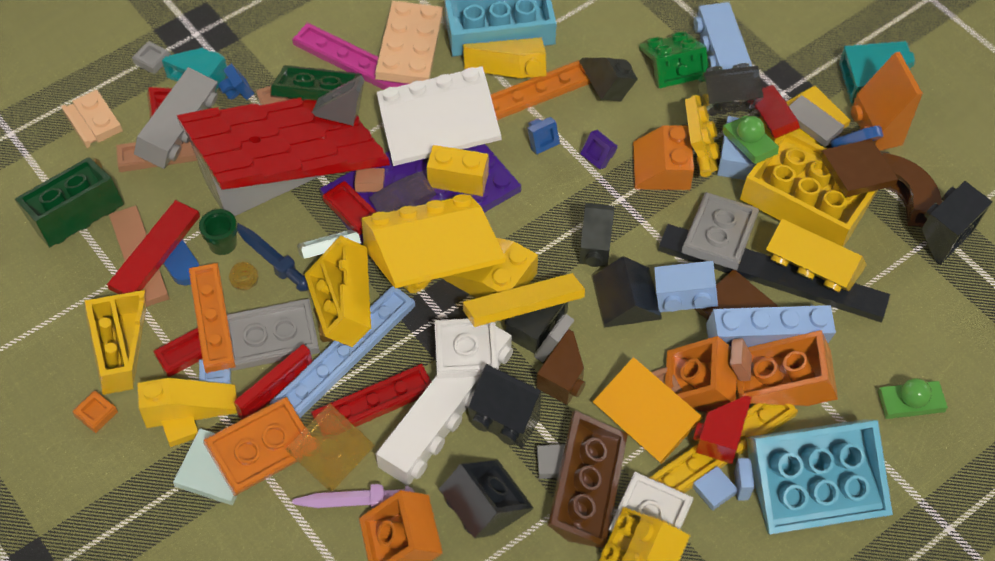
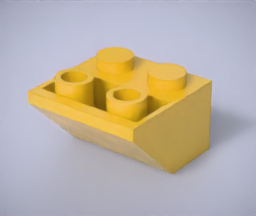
(643, 539)

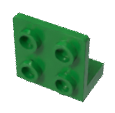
(676, 58)

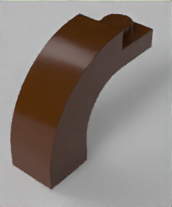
(914, 188)

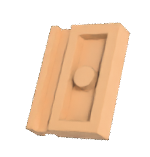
(92, 118)

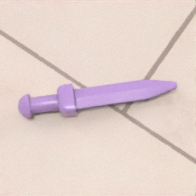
(372, 497)

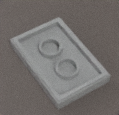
(720, 231)
(271, 333)

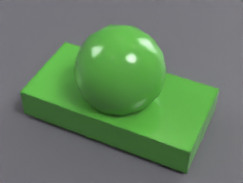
(750, 138)
(912, 399)

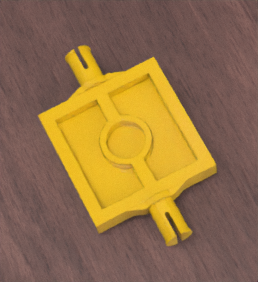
(702, 136)

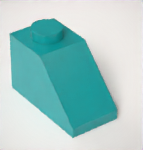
(201, 60)

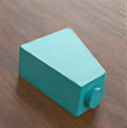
(863, 61)

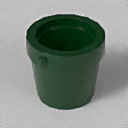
(219, 231)

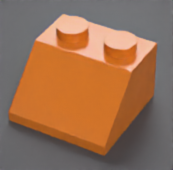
(664, 159)
(703, 373)
(401, 529)

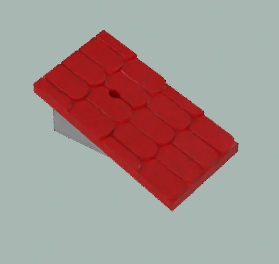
(272, 148)

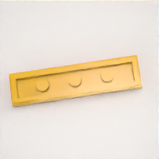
(523, 299)

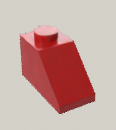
(722, 430)

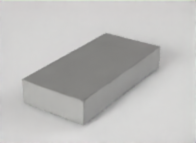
(815, 121)
(553, 338)

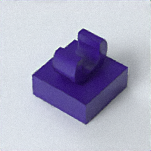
(598, 149)

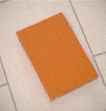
(255, 446)

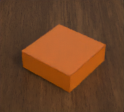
(95, 411)

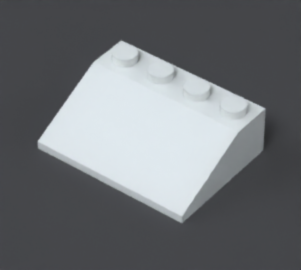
(439, 111)

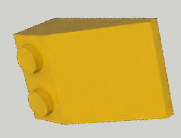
(517, 271)

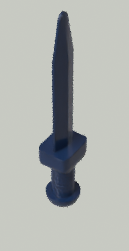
(283, 266)

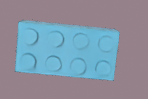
(498, 21)

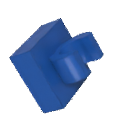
(235, 84)
(543, 134)

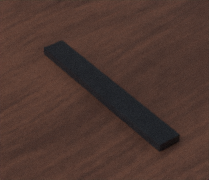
(760, 269)

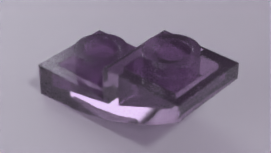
(408, 191)

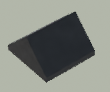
(626, 293)

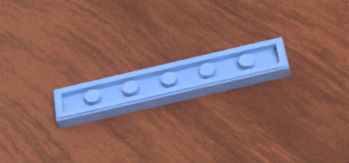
(340, 358)

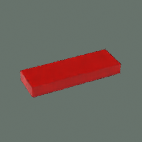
(776, 113)
(273, 383)

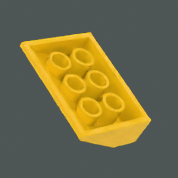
(803, 192)
(431, 240)

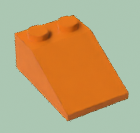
(888, 102)
(791, 372)

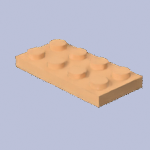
(409, 42)

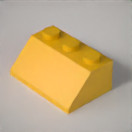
(815, 256)

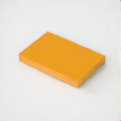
(647, 410)

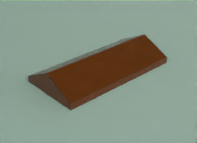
(587, 481)

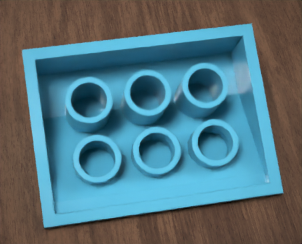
(820, 475)

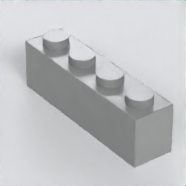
(163, 134)

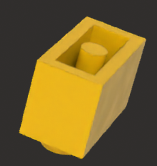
(457, 170)

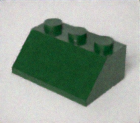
(70, 201)

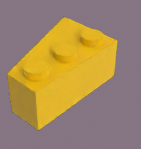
(341, 291)
(116, 337)

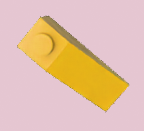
(508, 58)
(184, 398)

